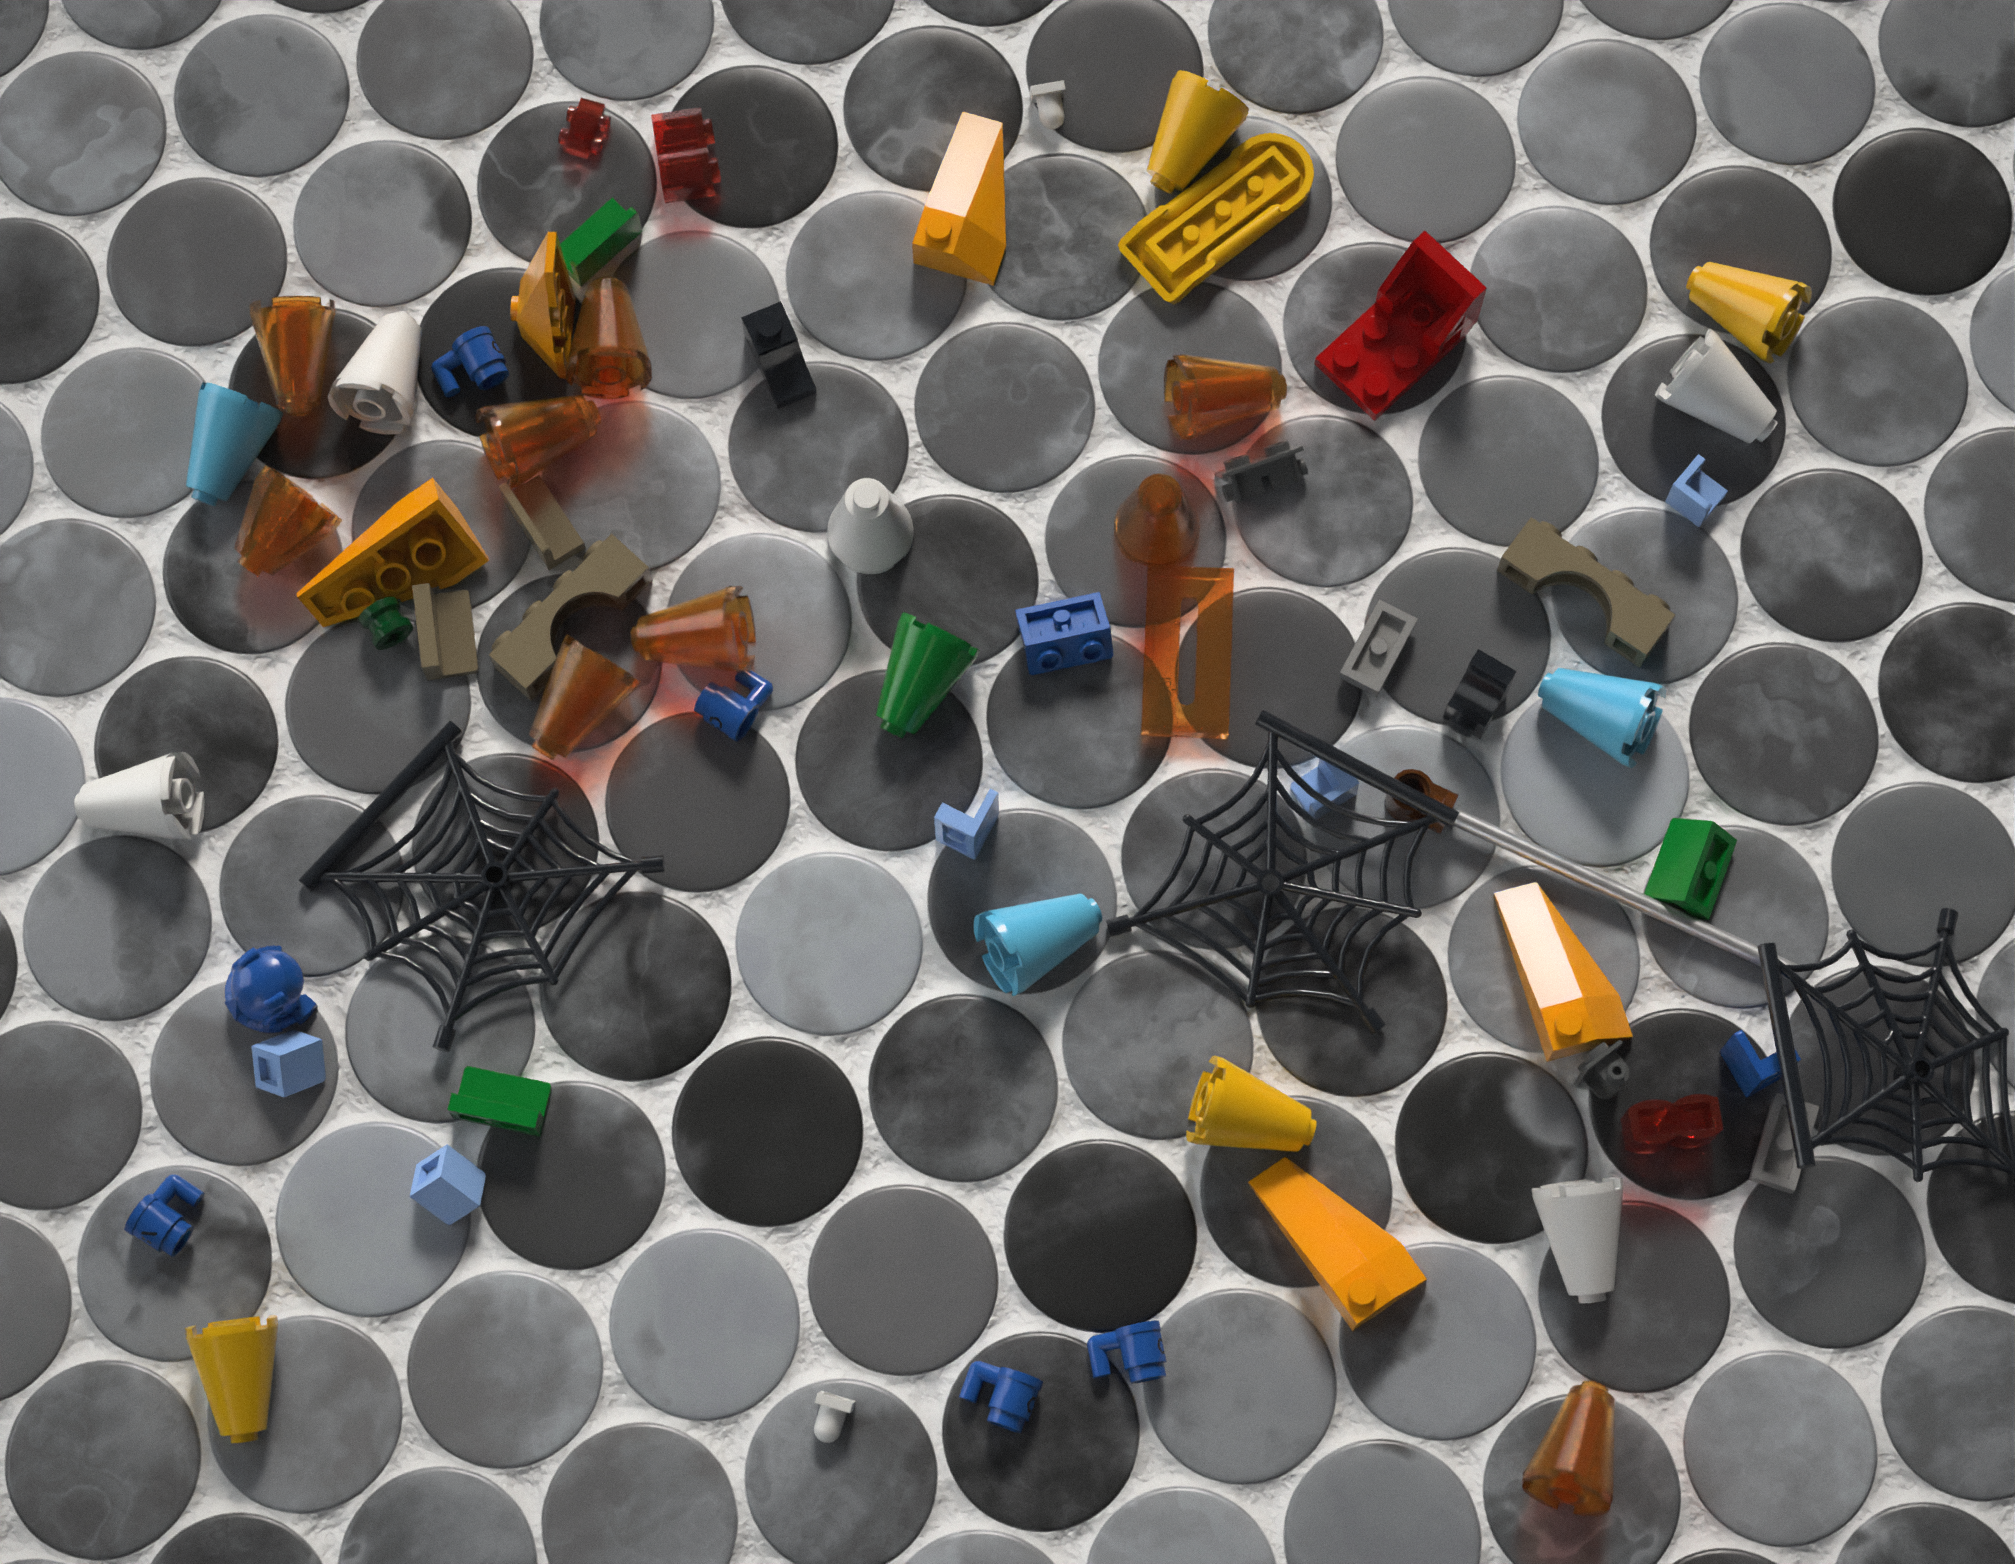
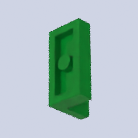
(599, 240)
(1691, 865)
(501, 1101)

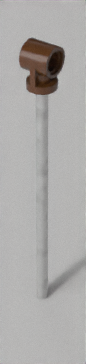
(1567, 868)

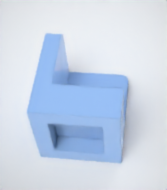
(1695, 493)
(1330, 783)
(288, 1063)
(448, 1185)

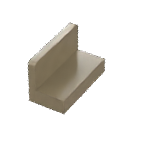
(543, 521)
(445, 632)

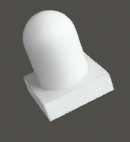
(1049, 103)
(831, 1415)

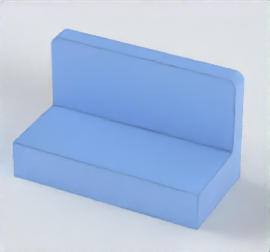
(963, 831)

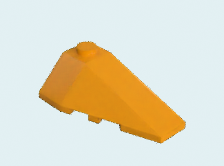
(965, 211)
(546, 305)
(409, 545)
(1562, 983)
(1343, 1249)

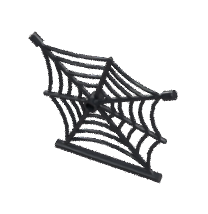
(1280, 728)
(441, 743)
(1909, 1070)

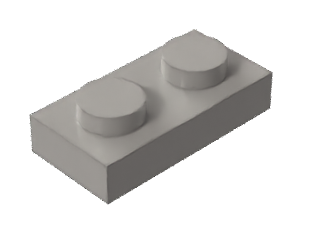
(1378, 648)
(1775, 1156)

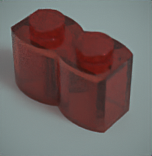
(684, 155)
(1683, 1124)

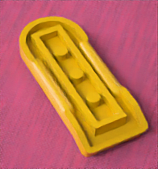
(1219, 214)

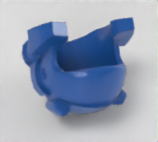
(267, 991)

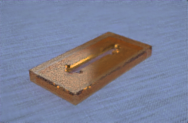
(1160, 704)

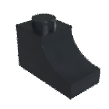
(778, 354)
(1479, 695)

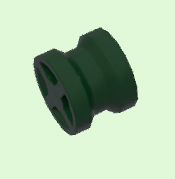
(385, 623)

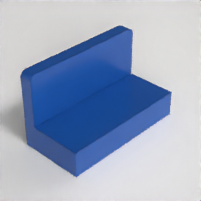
(1746, 1066)

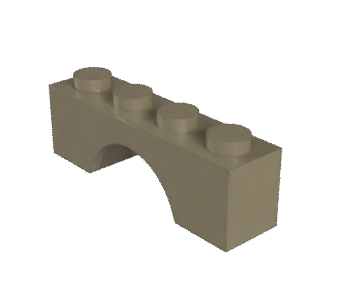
(1545, 559)
(606, 577)

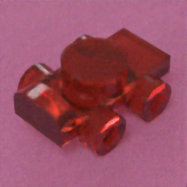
(584, 123)

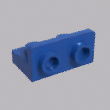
(1065, 633)

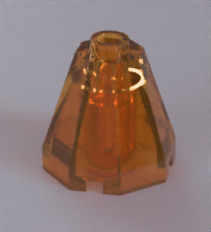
(280, 523)

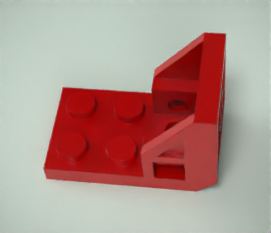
(1415, 322)

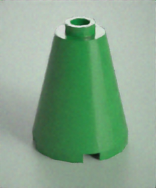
(920, 674)

